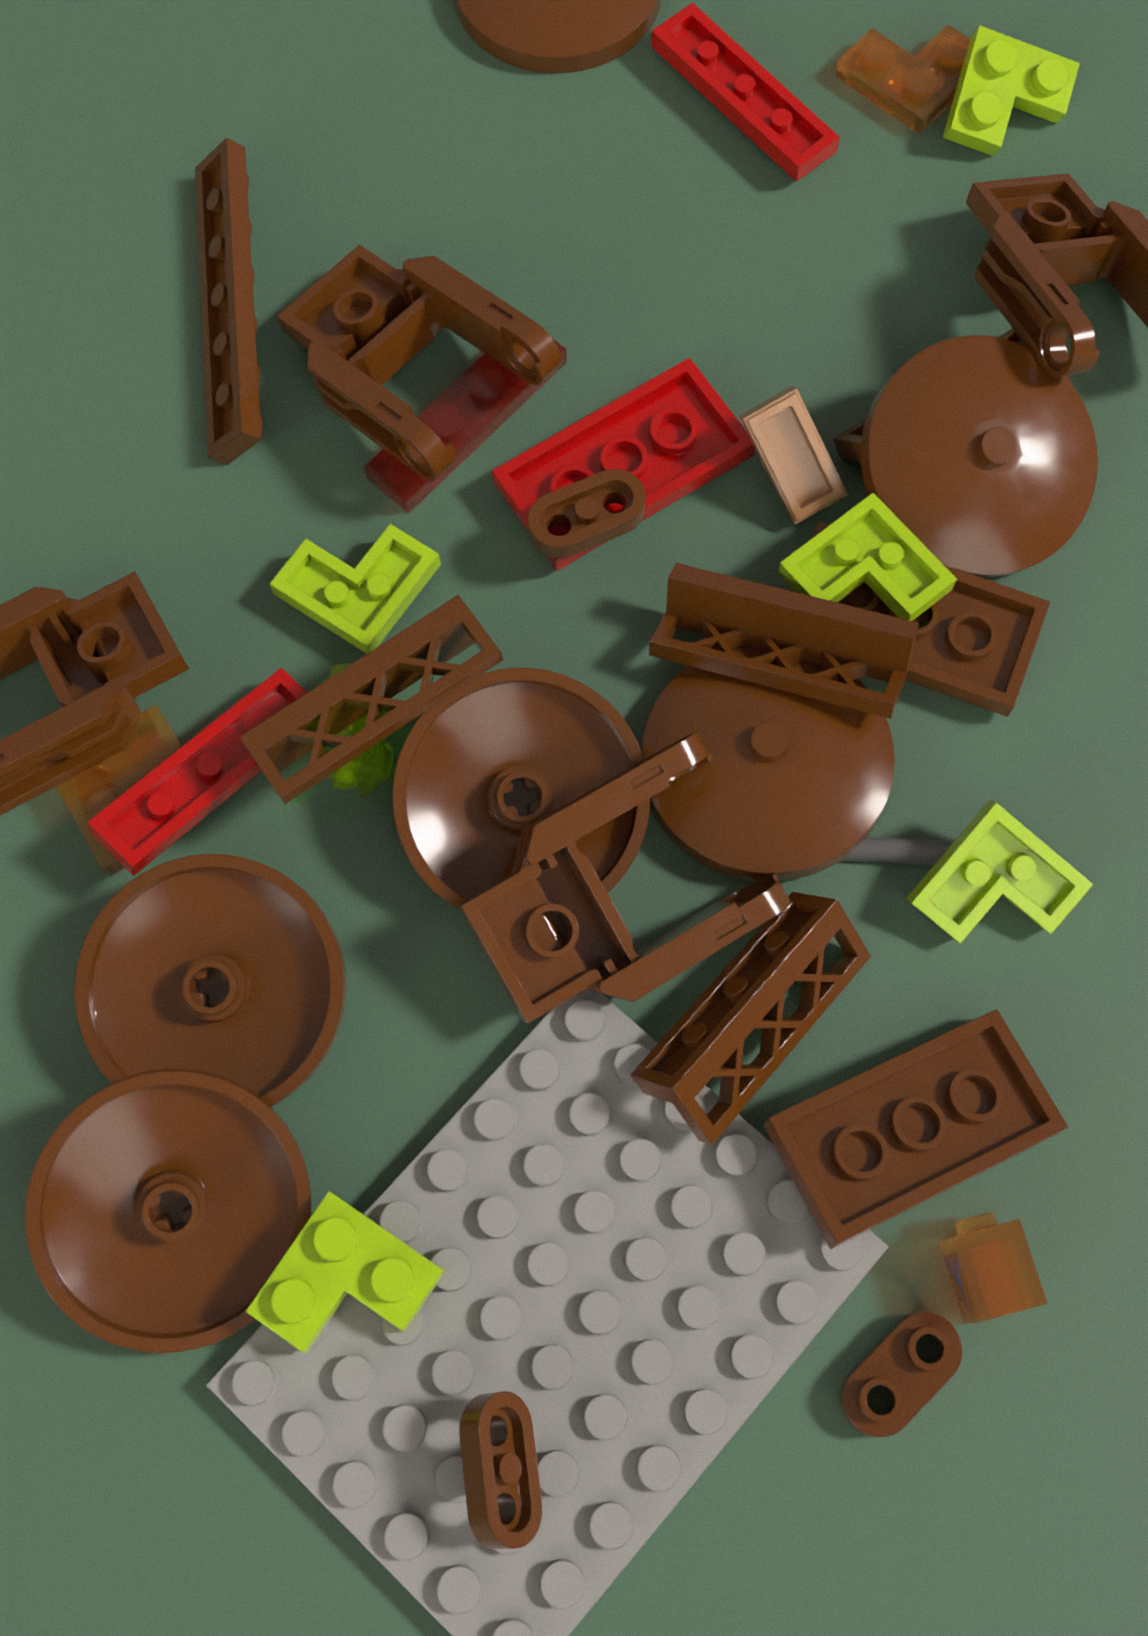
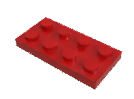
(664, 432)

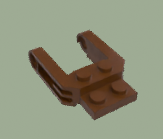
(1050, 238)
(374, 318)
(97, 661)
(556, 927)

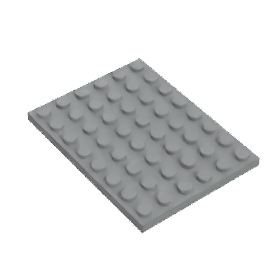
(594, 1272)

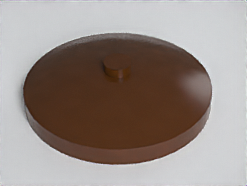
(557, 33)
(981, 454)
(500, 761)
(787, 778)
(214, 974)
(165, 1209)

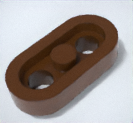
(583, 512)
(902, 1373)
(500, 1470)

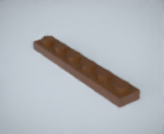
(227, 303)

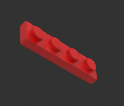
(744, 92)
(190, 780)

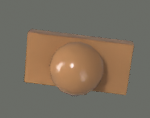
(793, 455)

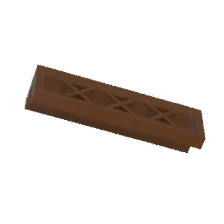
(787, 631)
(368, 689)
(751, 996)

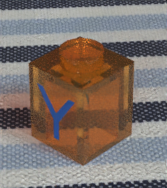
(991, 1268)

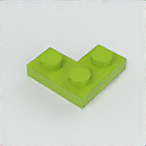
(1004, 75)
(874, 549)
(359, 601)
(993, 860)
(338, 1256)

